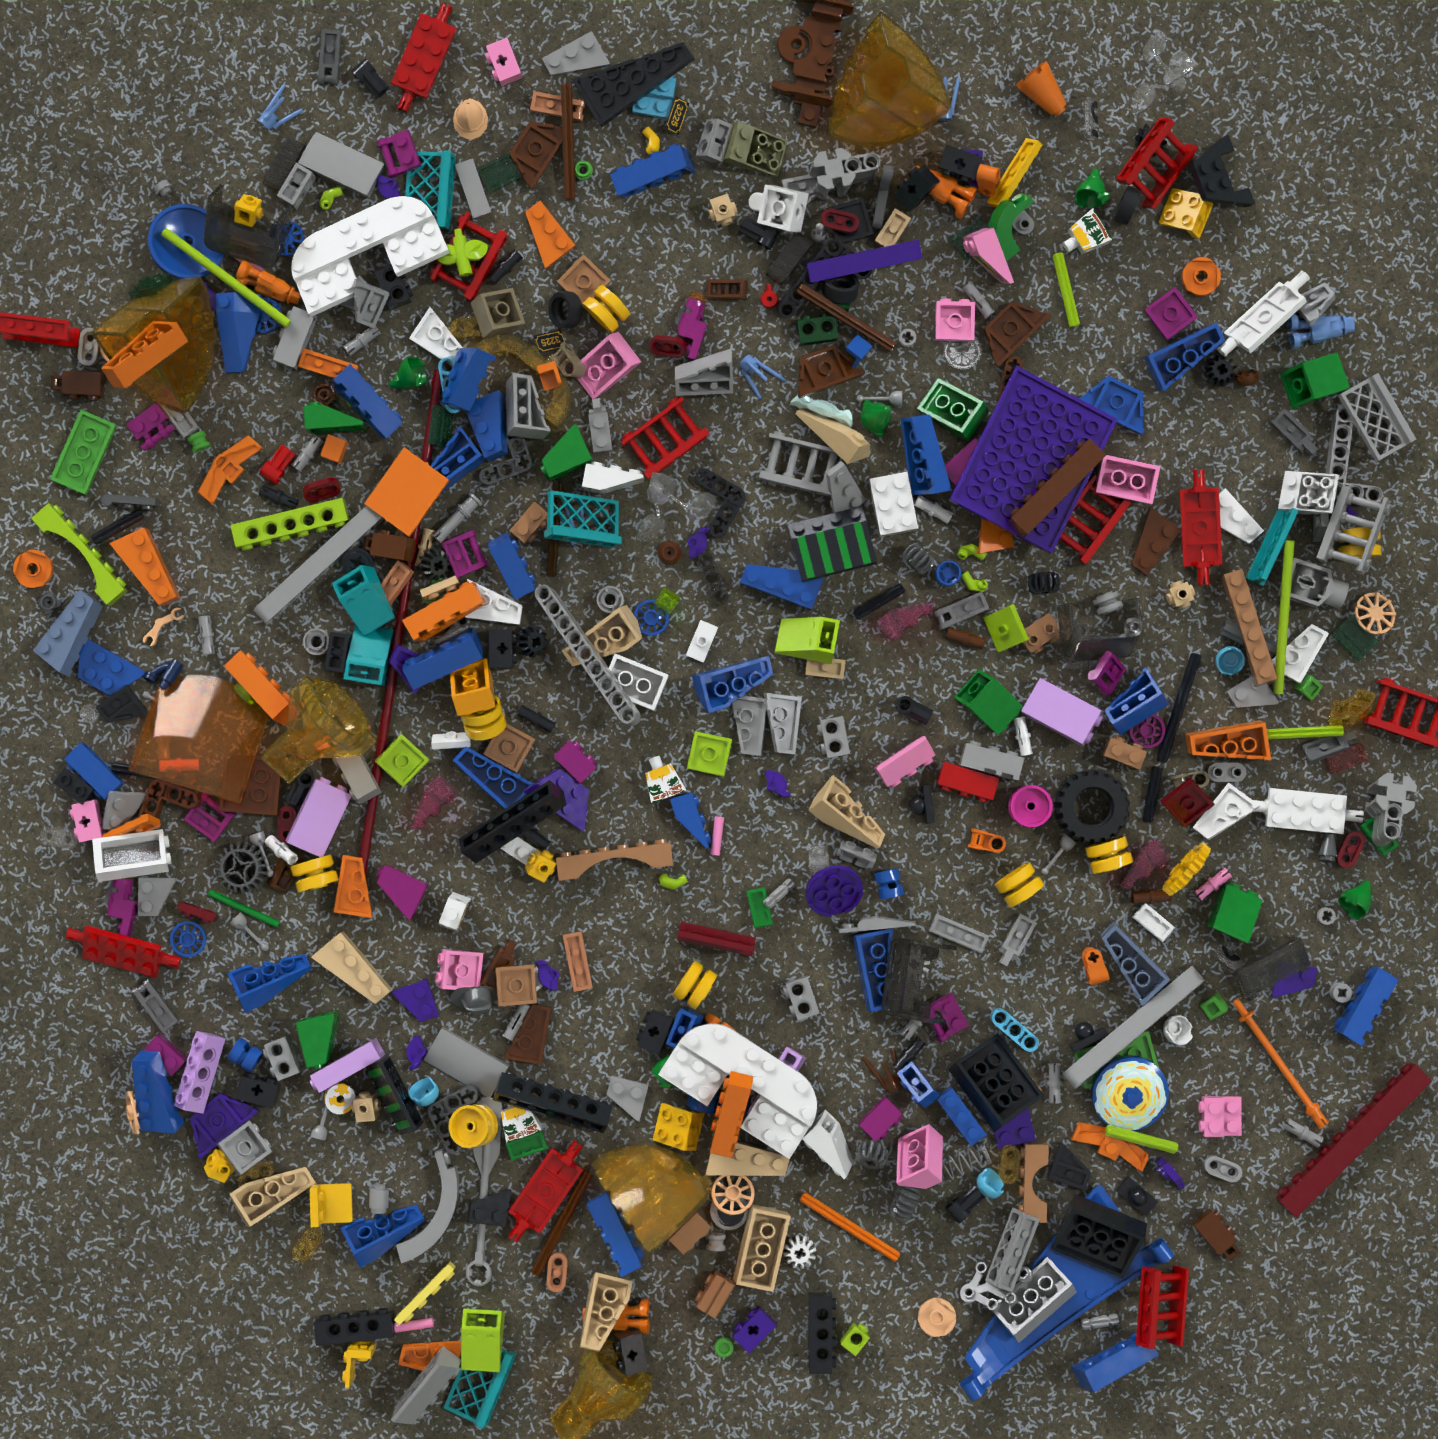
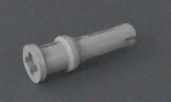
(463, 511)

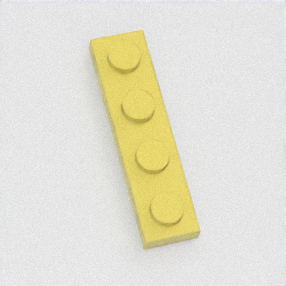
(420, 1299)

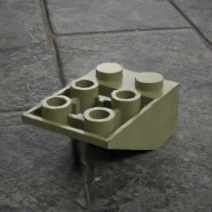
(755, 149)

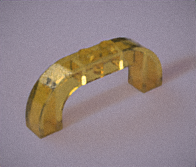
(506, 344)

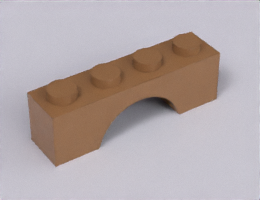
(1034, 1157)

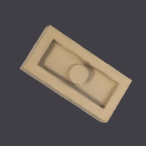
(892, 229)
(433, 591)
(832, 670)

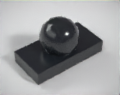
(921, 805)
(1086, 1036)
(1137, 1195)

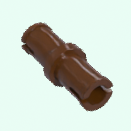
(965, 638)
(1150, 896)

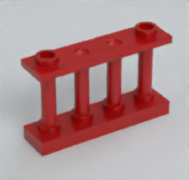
(1141, 157)
(479, 273)
(39, 330)
(682, 446)
(1107, 522)
(1393, 726)
(1149, 1302)

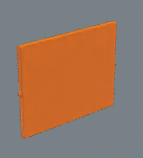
(406, 492)

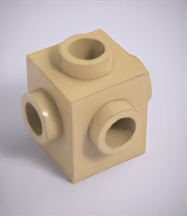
(722, 203)
(1173, 594)
(366, 1107)

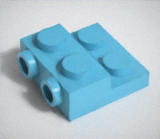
(657, 102)

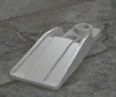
(875, 923)

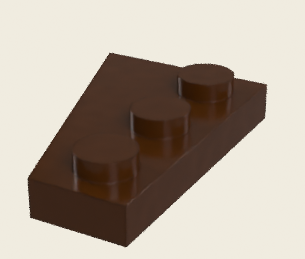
(1154, 541)
(531, 1038)

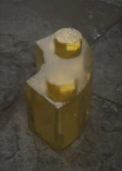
(1351, 710)

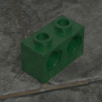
(818, 335)

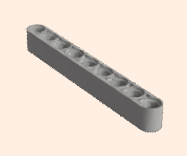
(317, 564)
(593, 661)
(1133, 1027)

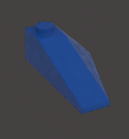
(237, 327)
(725, 684)

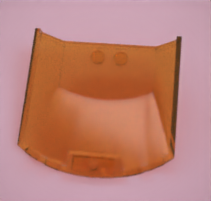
(200, 737)

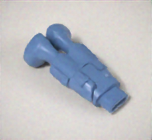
(1324, 328)

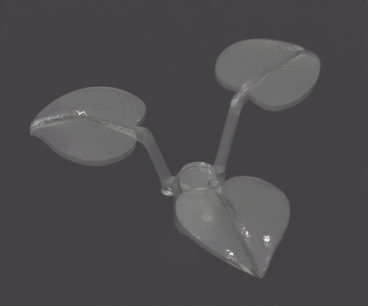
(1179, 66)
(659, 491)

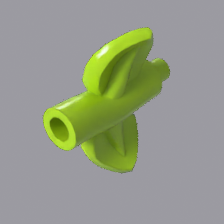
(462, 252)

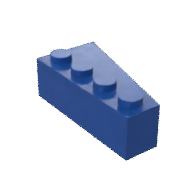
(1178, 357)
(923, 456)
(492, 778)
(616, 1234)
(1112, 1364)

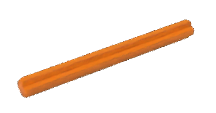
(850, 1227)

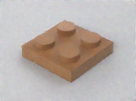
(583, 279)
(510, 748)
(516, 985)

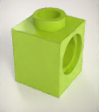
(852, 1346)

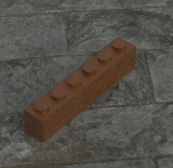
(1052, 492)

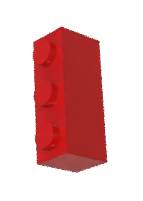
(967, 782)

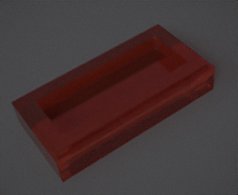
(1349, 758)

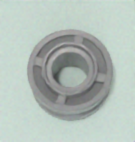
(606, 591)
(1107, 602)
(308, 641)

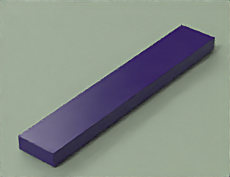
(864, 261)

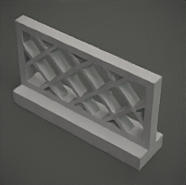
(1386, 411)

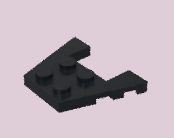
(1213, 179)

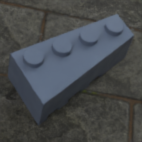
(69, 632)
(1138, 968)

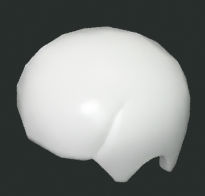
(1173, 1034)

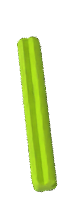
(1066, 290)
(1305, 732)
(1141, 1139)

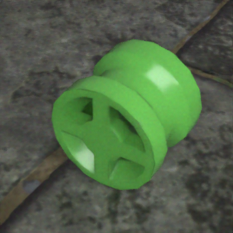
(198, 442)

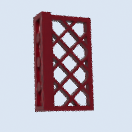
(716, 938)

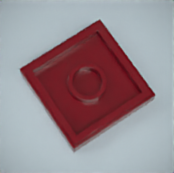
(1187, 802)

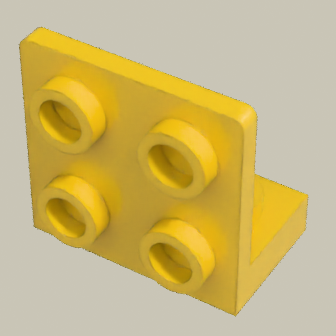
(1186, 212)
(678, 1127)
(331, 1203)
(356, 1351)

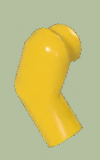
(654, 141)

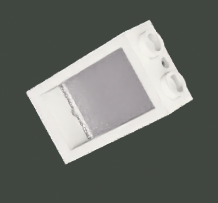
(131, 855)

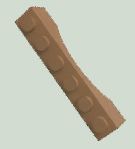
(1253, 638)
(574, 866)

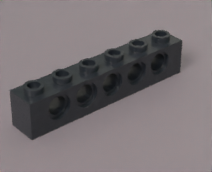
(512, 821)
(543, 1106)

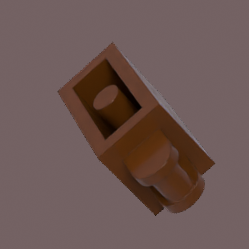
(80, 384)
(390, 546)
(1216, 1233)

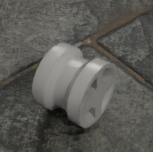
(1336, 992)
(715, 1241)

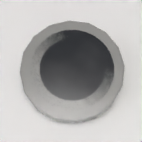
(728, 1221)

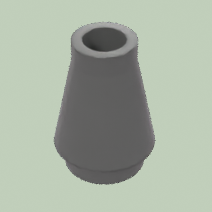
(1328, 849)

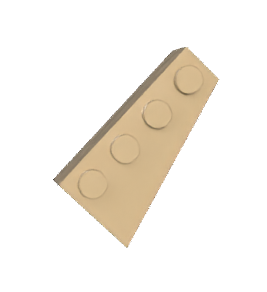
(352, 967)
(748, 1161)

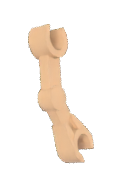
(159, 623)

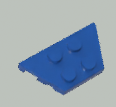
(1118, 401)
(105, 669)

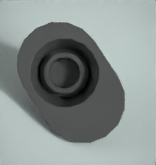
(474, 999)

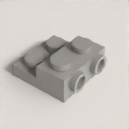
(245, 1147)

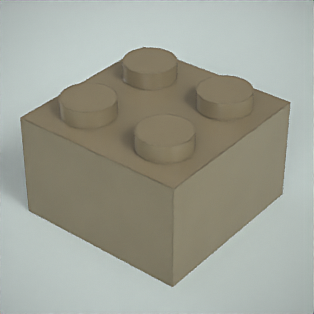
(497, 312)

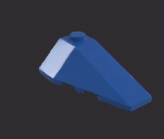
(262, 983)
(376, 1236)

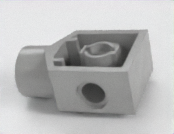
(1314, 585)

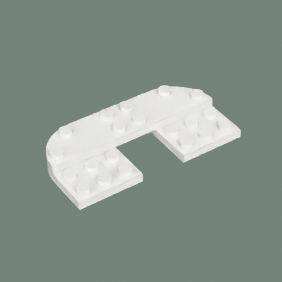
(323, 263)
(786, 1097)

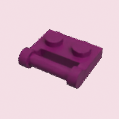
(405, 152)
(459, 557)
(1111, 668)
(206, 822)
(951, 1013)

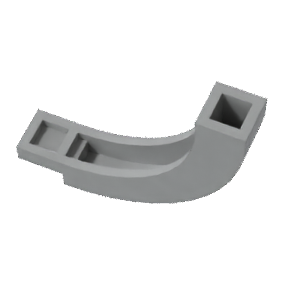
(423, 1240)

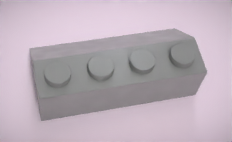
(1035, 1300)
(426, 1387)

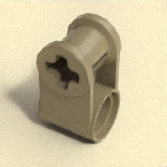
(566, 360)
(1181, 778)

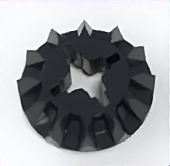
(348, 562)

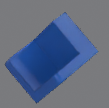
(859, 349)

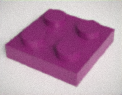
(1170, 313)

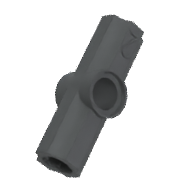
(1232, 631)

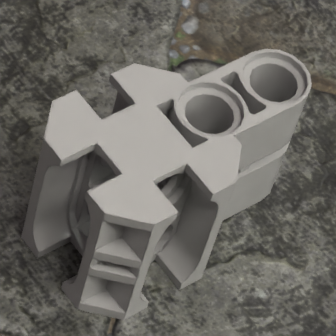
(842, 171)
(1389, 807)

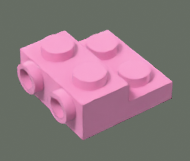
(954, 320)
(459, 969)
(1220, 1116)

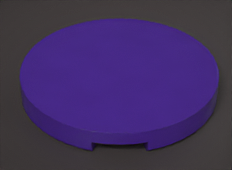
(834, 890)

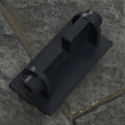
(74, 786)

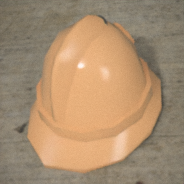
(470, 119)

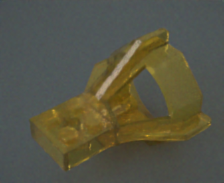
(314, 732)
(599, 1395)

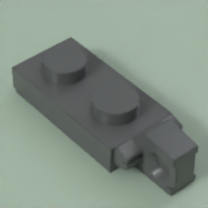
(1294, 432)
(1327, 746)

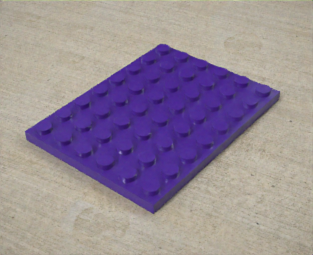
(1020, 446)

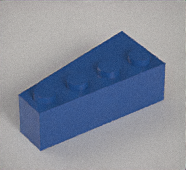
(652, 171)
(366, 402)
(782, 584)
(444, 659)
(872, 960)
(1365, 1005)
(154, 1094)

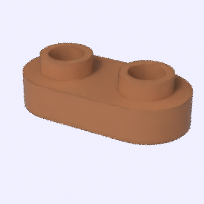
(557, 1271)

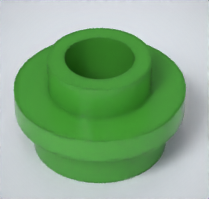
(583, 164)

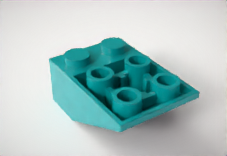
(364, 599)
(369, 656)

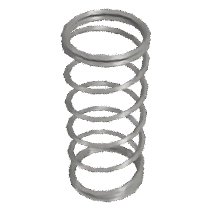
(986, 1155)

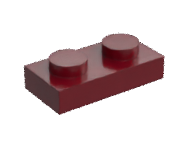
(189, 910)

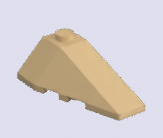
(840, 438)
(611, 635)
(838, 810)
(263, 1196)
(604, 1306)

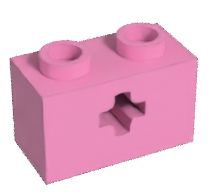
(502, 51)
(91, 811)

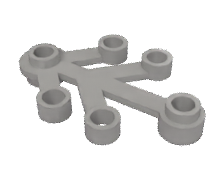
(978, 1289)

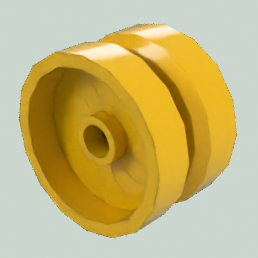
(608, 307)
(1355, 550)
(485, 724)
(1109, 855)
(314, 873)
(1020, 887)
(695, 985)
(473, 1125)

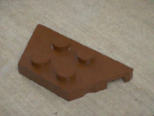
(536, 150)
(1012, 329)
(824, 370)

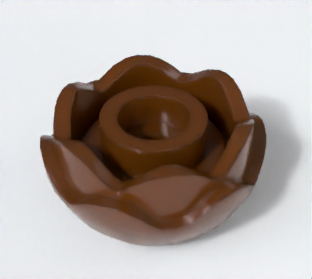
(1247, 378)
(324, 389)
(675, 554)

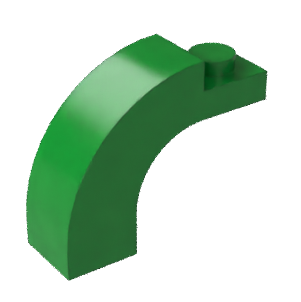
(1003, 219)

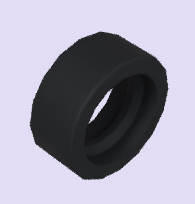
(1127, 205)
(841, 295)
(574, 305)

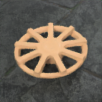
(1375, 613)
(131, 1112)
(732, 1194)

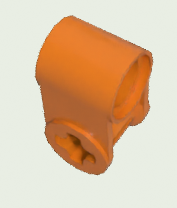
(987, 179)
(985, 841)
(1096, 969)

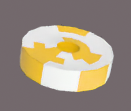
(333, 1092)

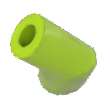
(328, 197)
(971, 549)
(974, 585)
(671, 883)

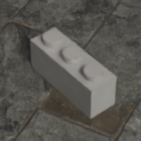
(294, 338)
(358, 776)

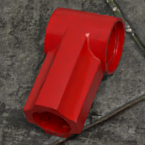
(275, 468)

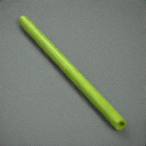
(226, 278)
(1284, 616)

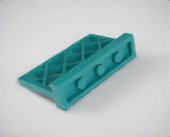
(445, 185)
(585, 535)
(1271, 546)
(492, 1393)

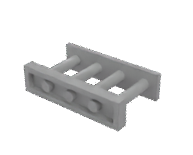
(787, 478)
(1341, 516)

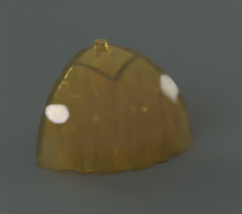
(886, 89)
(183, 373)
(653, 1189)

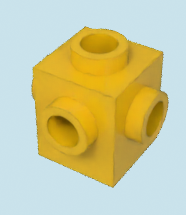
(248, 210)
(540, 865)
(218, 1166)

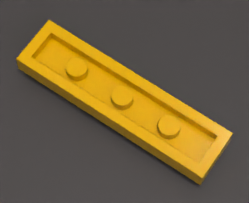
(1015, 171)

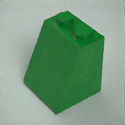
(1314, 380)
(566, 456)
(989, 702)
(1235, 912)
(318, 1038)

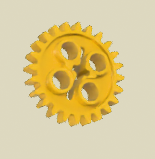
(1189, 866)

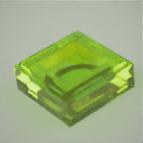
(667, 600)
(243, 694)

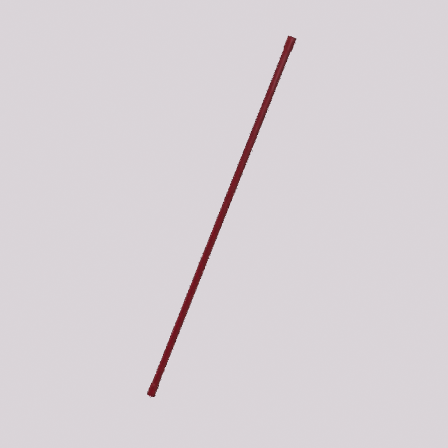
(397, 639)

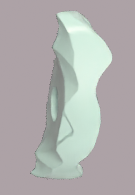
(824, 408)

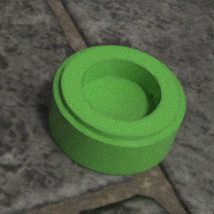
(723, 1347)

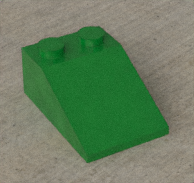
(954, 409)
(323, 419)

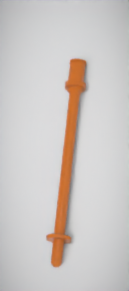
(1312, 1109)

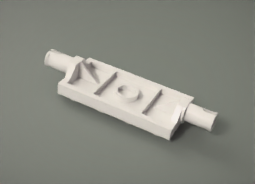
(1265, 316)
(1307, 811)

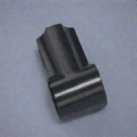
(367, 75)
(762, 234)
(915, 710)
(300, 788)
(962, 1206)

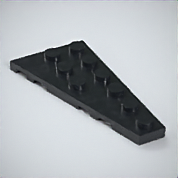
(624, 84)

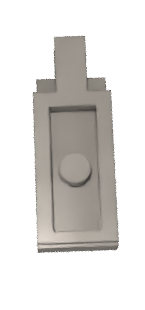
(599, 427)
(1016, 938)

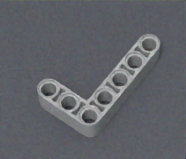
(1342, 463)

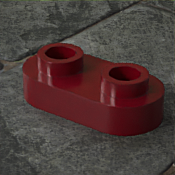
(840, 219)
(669, 346)
(322, 489)
(285, 824)
(1350, 850)

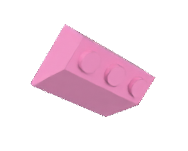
(1127, 479)
(905, 762)
(920, 1158)

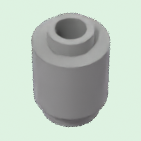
(379, 1199)

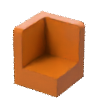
(549, 375)
(334, 449)

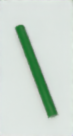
(243, 908)

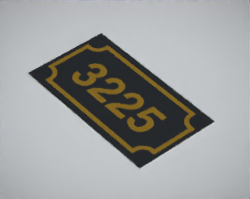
(677, 115)
(549, 341)

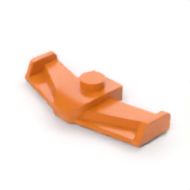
(227, 467)
(1110, 1146)

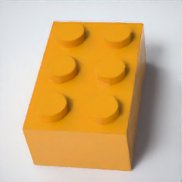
(472, 688)

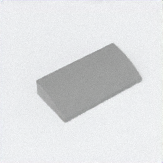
(341, 164)
(465, 1061)

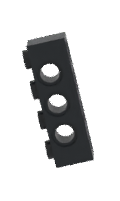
(816, 1302)
(325, 1335)

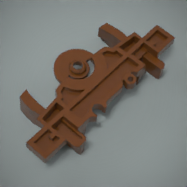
(812, 67)

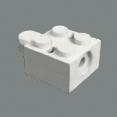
(780, 207)

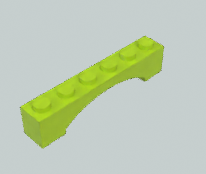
(109, 587)

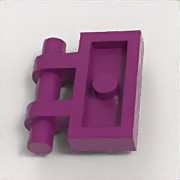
(148, 421)

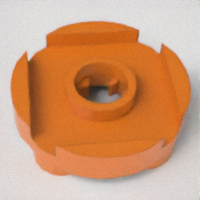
(1209, 269)
(24, 575)

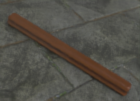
(568, 141)
(846, 317)
(561, 1223)

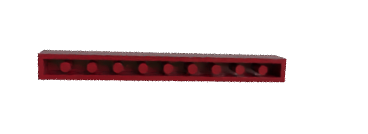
(1353, 1139)

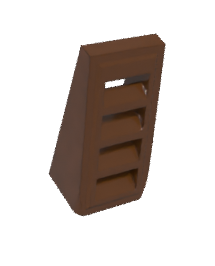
(734, 296)

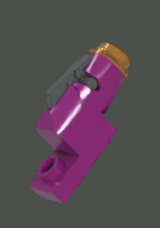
(689, 323)
(120, 905)

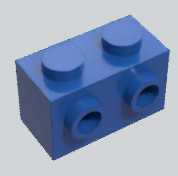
(684, 1021)
(918, 1084)

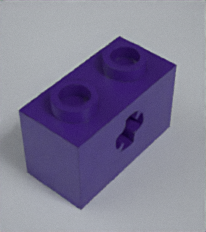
(764, 1326)

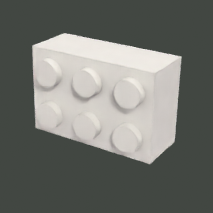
(893, 504)
(639, 681)

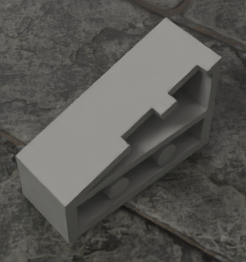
(705, 375)
(523, 409)
(991, 760)

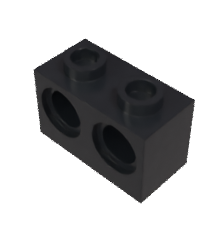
(393, 287)

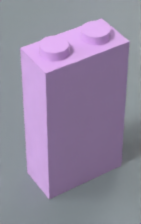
(1062, 712)
(318, 817)
(347, 1065)

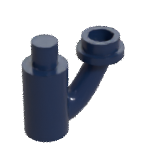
(171, 672)

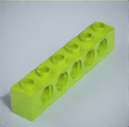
(242, 530)

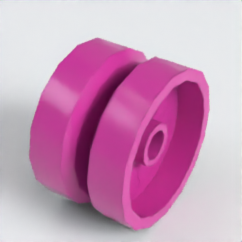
(1030, 794)

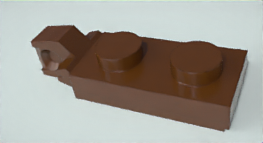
(503, 957)

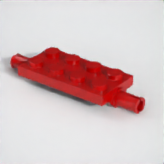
(423, 56)
(1200, 526)
(122, 951)
(545, 1190)

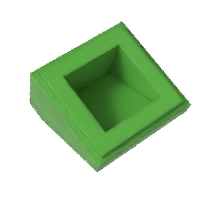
(1308, 687)
(1214, 1006)

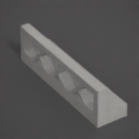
(1014, 1250)

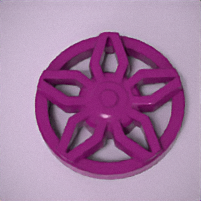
(1147, 730)

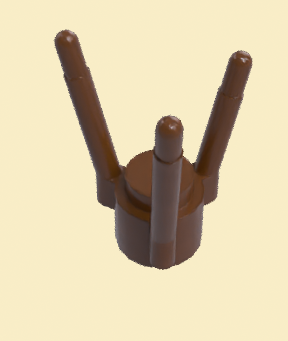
(891, 1082)

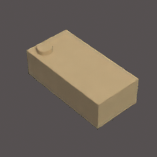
(761, 1247)

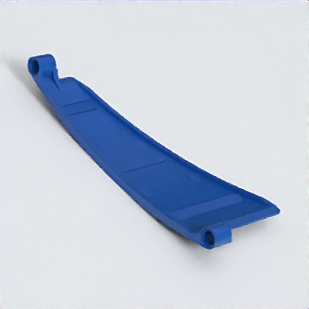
(997, 1349)

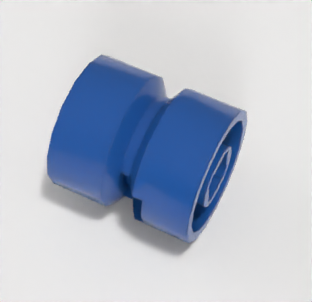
(947, 573)
(889, 876)
(245, 1055)

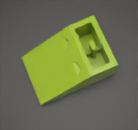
(808, 638)
(482, 1340)

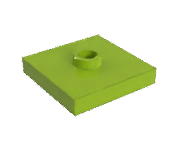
(1006, 628)
(709, 753)
(402, 760)

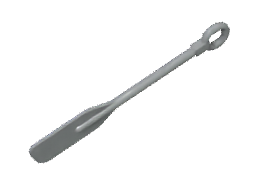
(486, 1158)

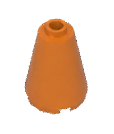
(1043, 89)

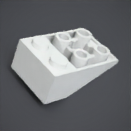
(605, 480)
(1308, 492)
(829, 1143)

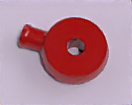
(769, 294)

